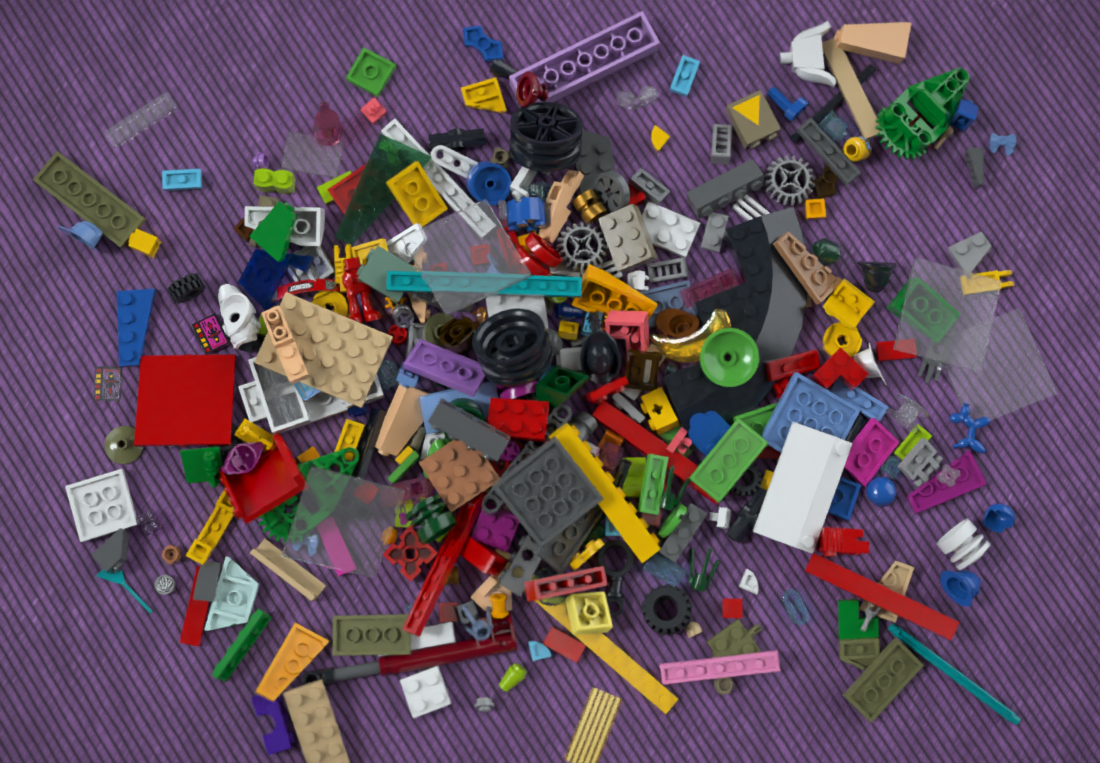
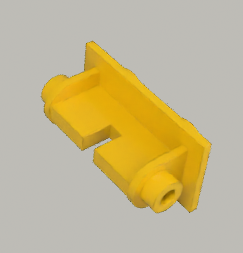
(252, 433)

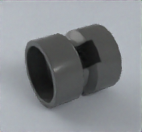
(585, 424)

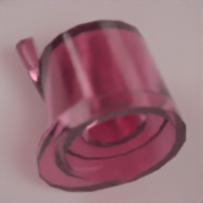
(327, 126)

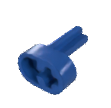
(791, 110)

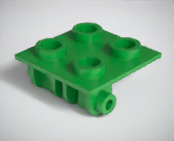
(202, 465)

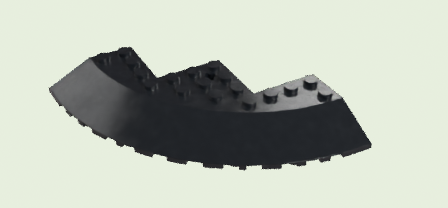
(765, 306)

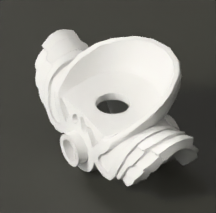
(234, 302)

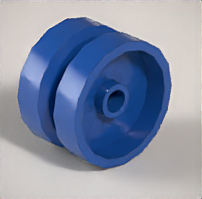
(481, 174)

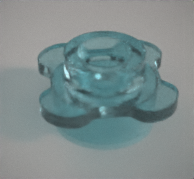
(887, 467)

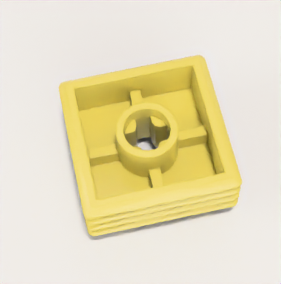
(596, 605)

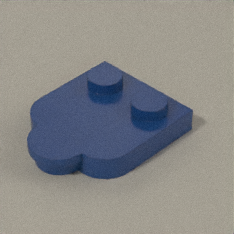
(707, 430)

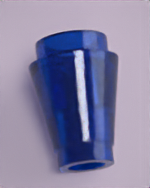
(566, 311)

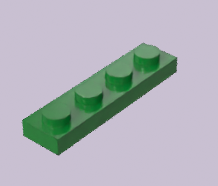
(241, 646)

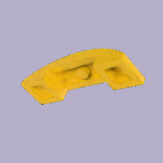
(212, 531)

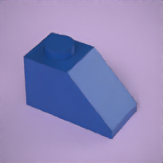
(964, 115)

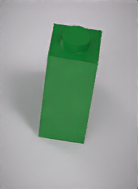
(276, 230)

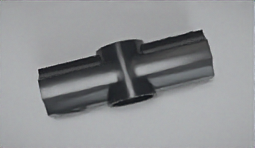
(458, 139)
(747, 517)

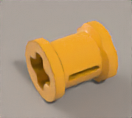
(498, 605)

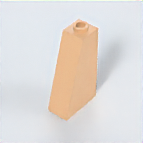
(875, 40)
(400, 421)

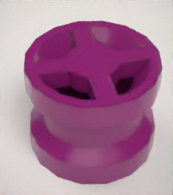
(512, 451)

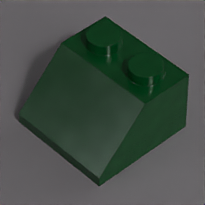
(559, 385)

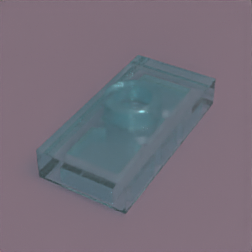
(664, 569)

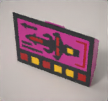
(210, 334)

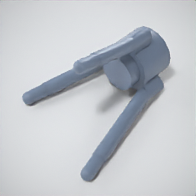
(480, 629)

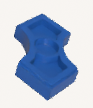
(475, 38)

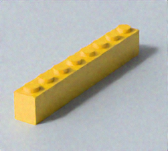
(613, 503)

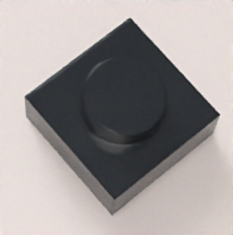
(461, 616)

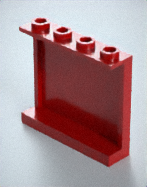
(267, 485)

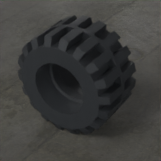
(664, 593)

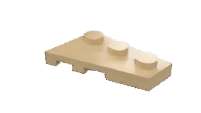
(895, 579)

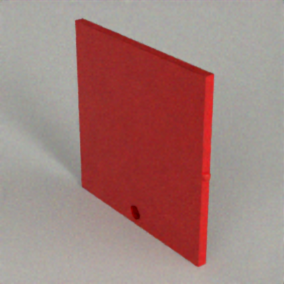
(185, 400)

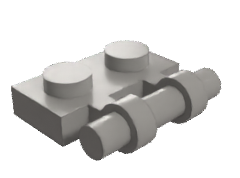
(917, 459)

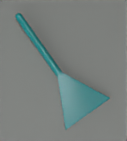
(119, 578)

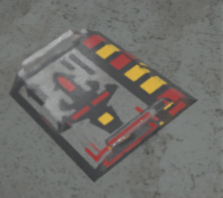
(108, 383)

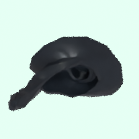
(599, 354)

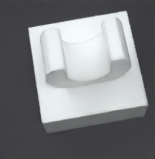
(636, 280)
(722, 518)

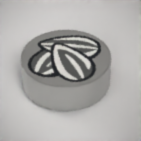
(165, 584)

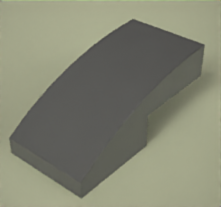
(207, 581)

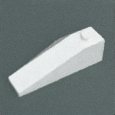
(308, 225)

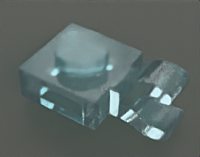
(539, 189)

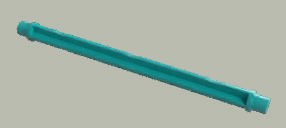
(954, 674)

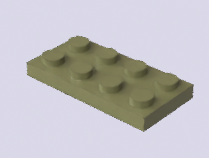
(370, 635)
(882, 680)

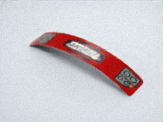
(305, 286)

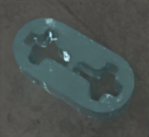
(799, 605)

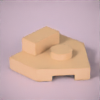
(490, 587)

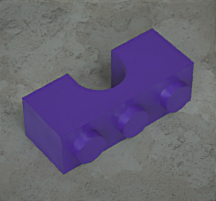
(280, 737)

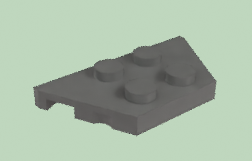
(594, 159)

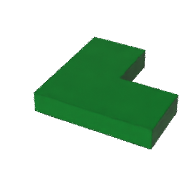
(850, 623)

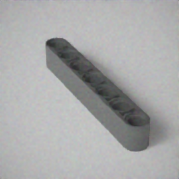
(553, 421)

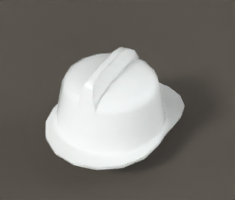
(867, 362)

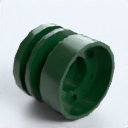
(429, 516)

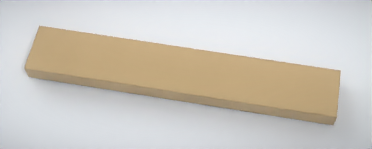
(850, 89)

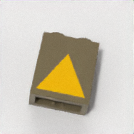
(753, 120)

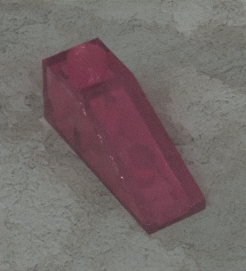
(709, 287)

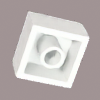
(425, 691)

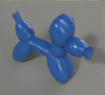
(964, 417)

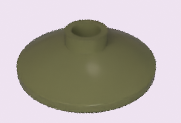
(434, 323)
(129, 452)

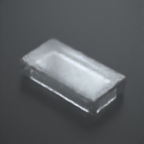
(503, 213)

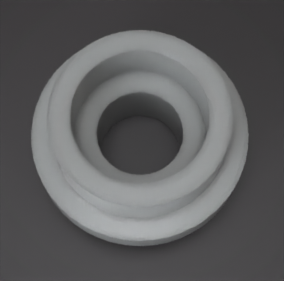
(484, 704)

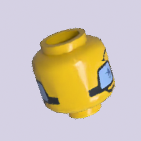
(857, 148)

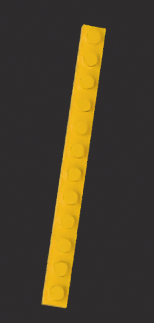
(609, 653)

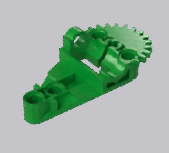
(935, 100)
(281, 523)

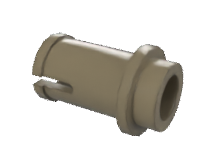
(417, 438)

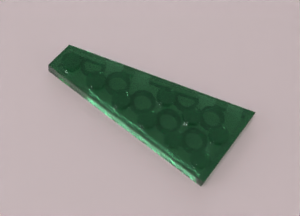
(372, 192)

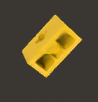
(657, 400)

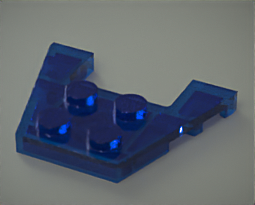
(265, 274)

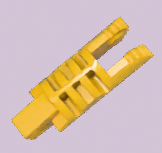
(340, 264)

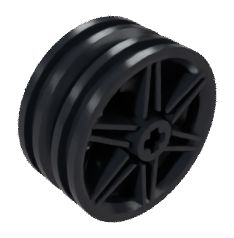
(546, 137)
(513, 347)

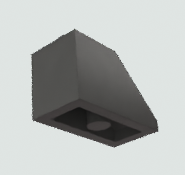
(113, 552)

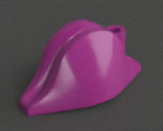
(243, 458)

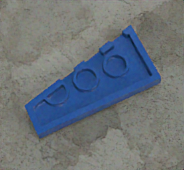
(133, 320)

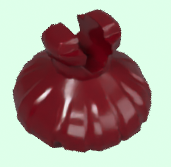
(530, 89)

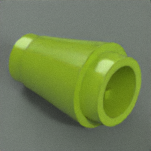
(512, 677)

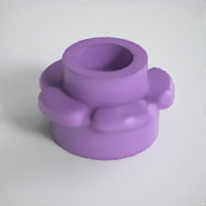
(261, 161)

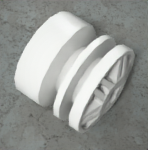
(965, 546)

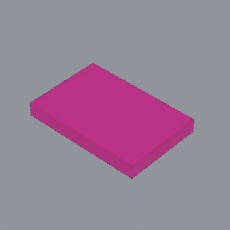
(869, 451)

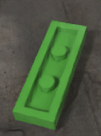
(653, 484)

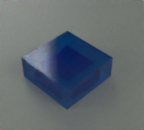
(357, 411)

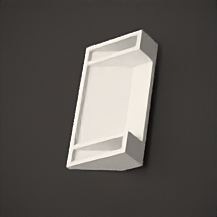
(802, 487)

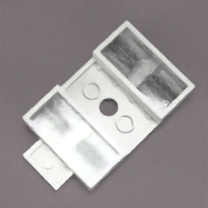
(279, 401)

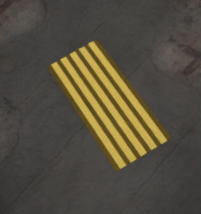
(593, 727)

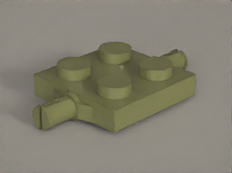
(734, 640)

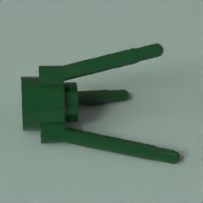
(667, 499)
(701, 581)

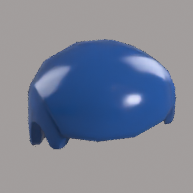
(881, 491)
(998, 517)

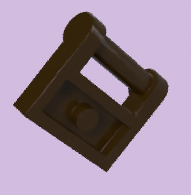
(636, 368)

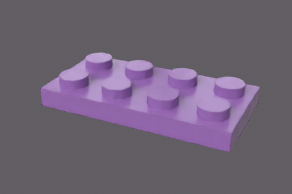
(445, 367)

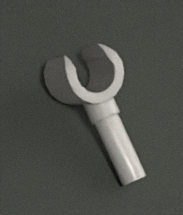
(869, 615)

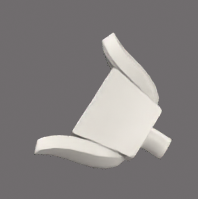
(807, 56)

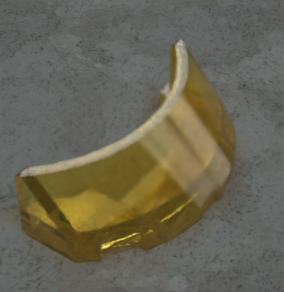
(688, 349)

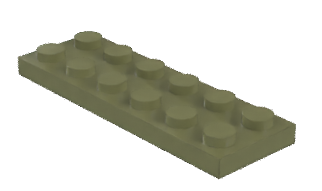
(89, 199)

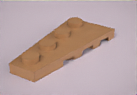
(813, 276)

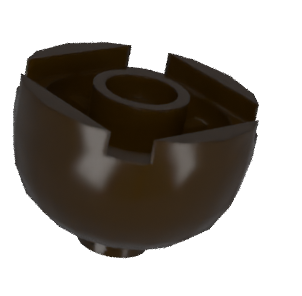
(458, 335)

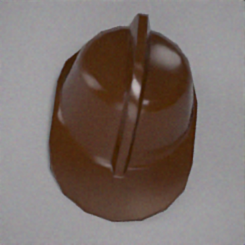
(677, 323)

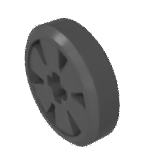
(612, 191)

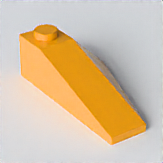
(605, 293)

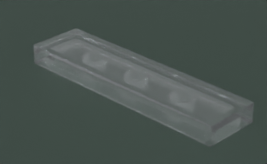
(140, 120)

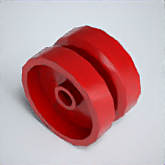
(538, 255)

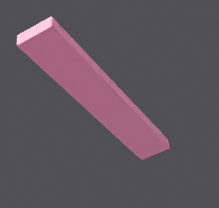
(720, 667)

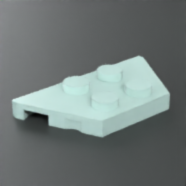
(233, 597)

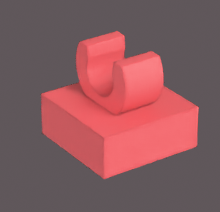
(373, 111)
(678, 441)

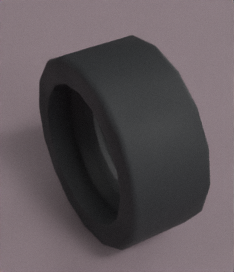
(618, 544)

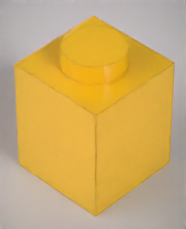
(144, 243)

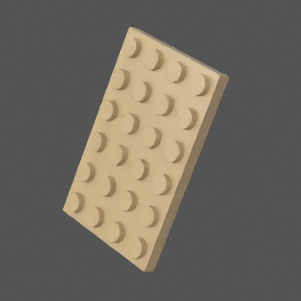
(335, 350)

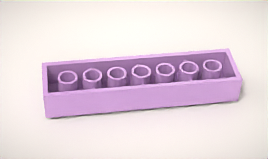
(593, 57)

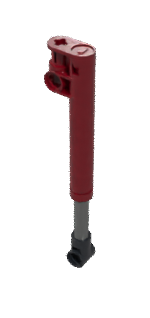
(500, 641)

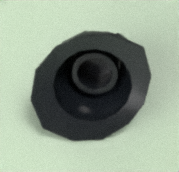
(876, 274)

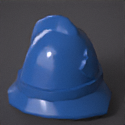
(961, 586)

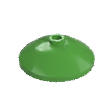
(743, 357)

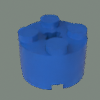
(526, 214)

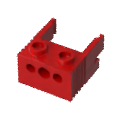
(841, 541)

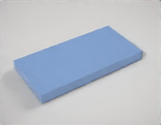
(482, 397)

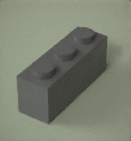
(682, 534)

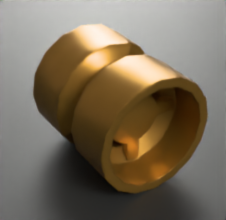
(595, 209)

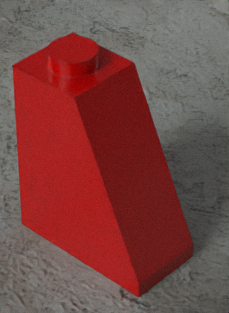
(483, 557)

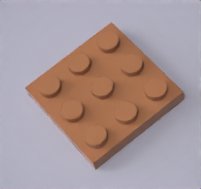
(458, 473)

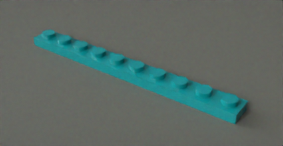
(532, 286)

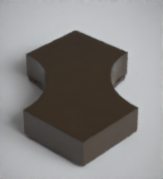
(825, 184)

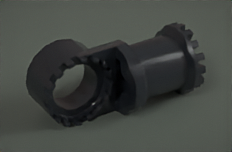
(615, 593)

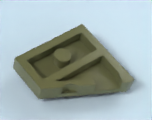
(859, 651)

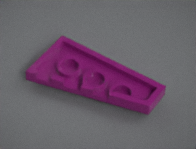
(935, 492)

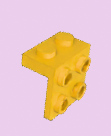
(848, 304)

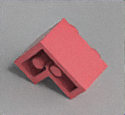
(629, 326)

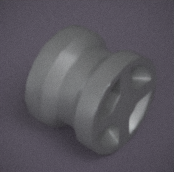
(403, 321)

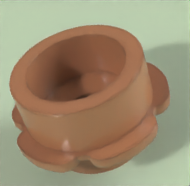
(176, 554)

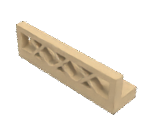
(288, 570)

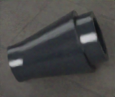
(501, 69)

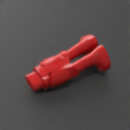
(354, 288)

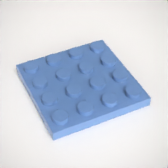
(809, 406)

